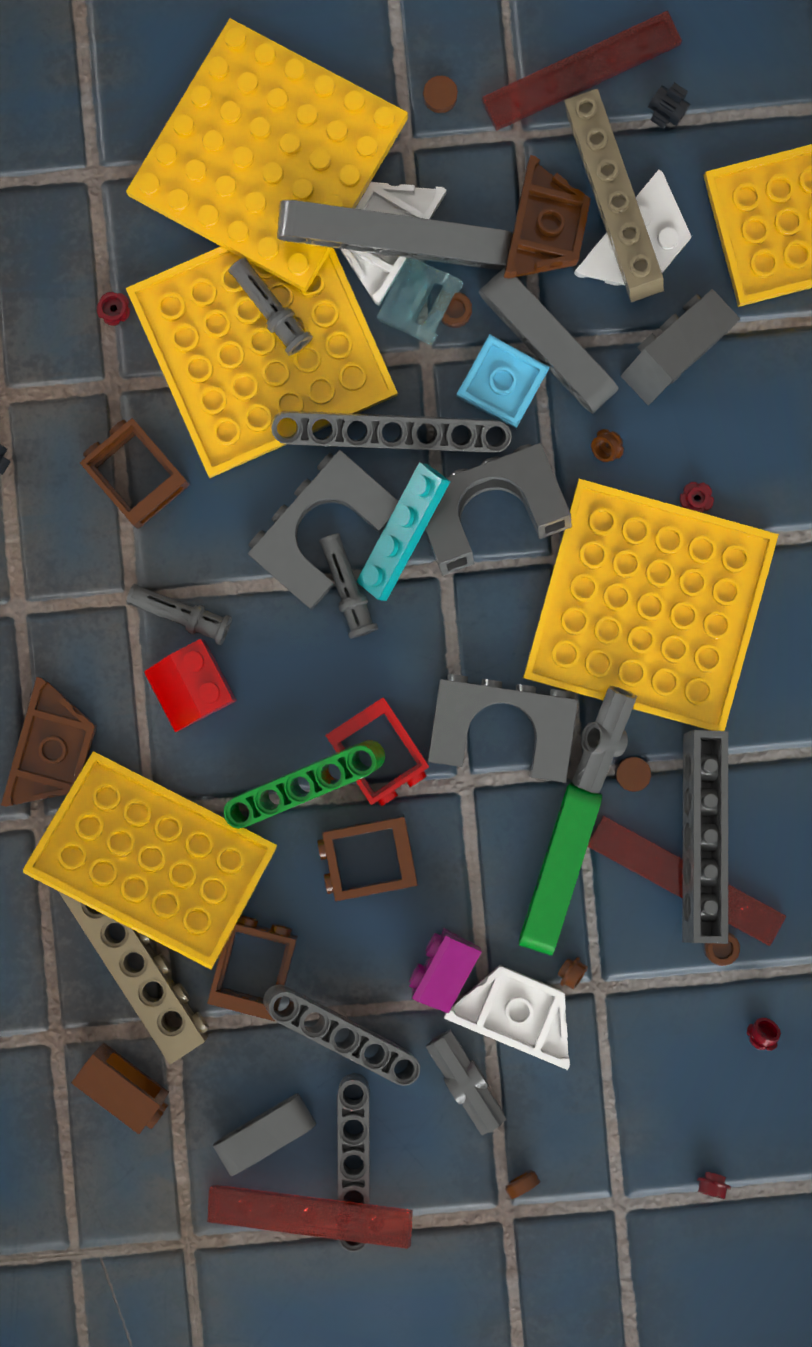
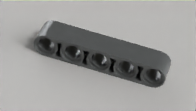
(549, 341)
(355, 1044)
(353, 1144)

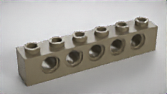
(614, 195)
(172, 1041)

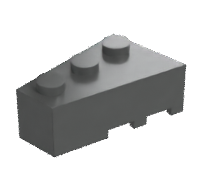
(679, 345)

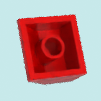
(189, 685)

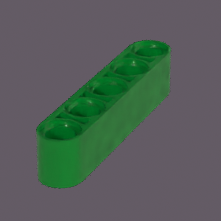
(290, 792)
(560, 870)

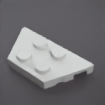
(664, 226)
(378, 270)
(517, 1014)

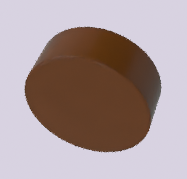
(440, 94)
(458, 311)
(633, 774)
(723, 953)
(522, 1184)

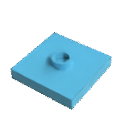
(502, 381)

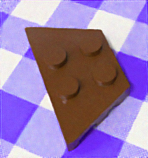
(547, 223)
(49, 749)

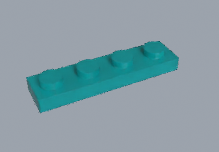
(403, 531)

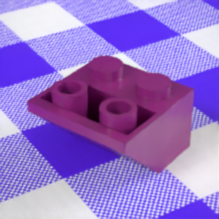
(445, 970)

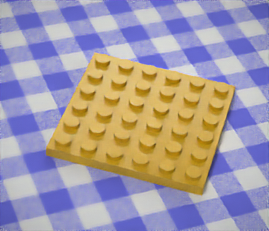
(263, 132)
(236, 374)
(651, 605)

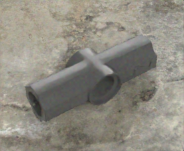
(604, 739)
(466, 1082)

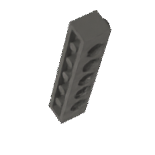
(705, 837)

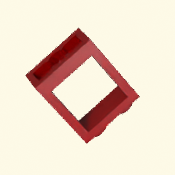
(411, 776)

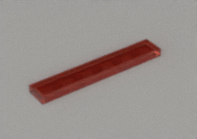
(581, 70)
(667, 871)
(310, 1216)

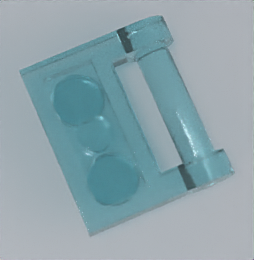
(409, 296)

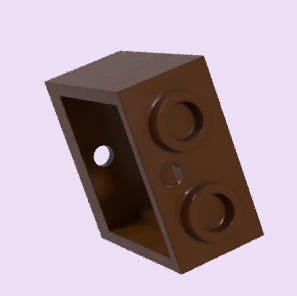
(158, 498)
(333, 879)
(241, 1001)
(122, 1089)

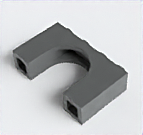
(523, 474)
(337, 482)
(550, 716)

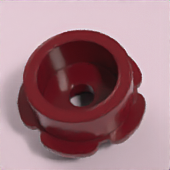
(113, 299)
(703, 490)
(764, 1034)
(713, 1185)

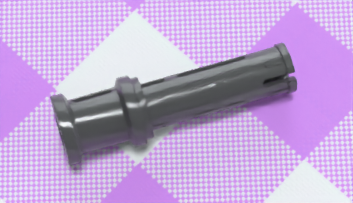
(280, 319)
(352, 602)
(194, 618)

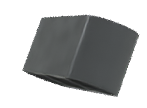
(264, 1134)

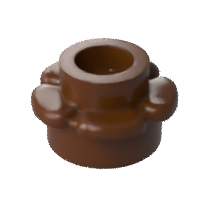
(607, 445)
(572, 972)

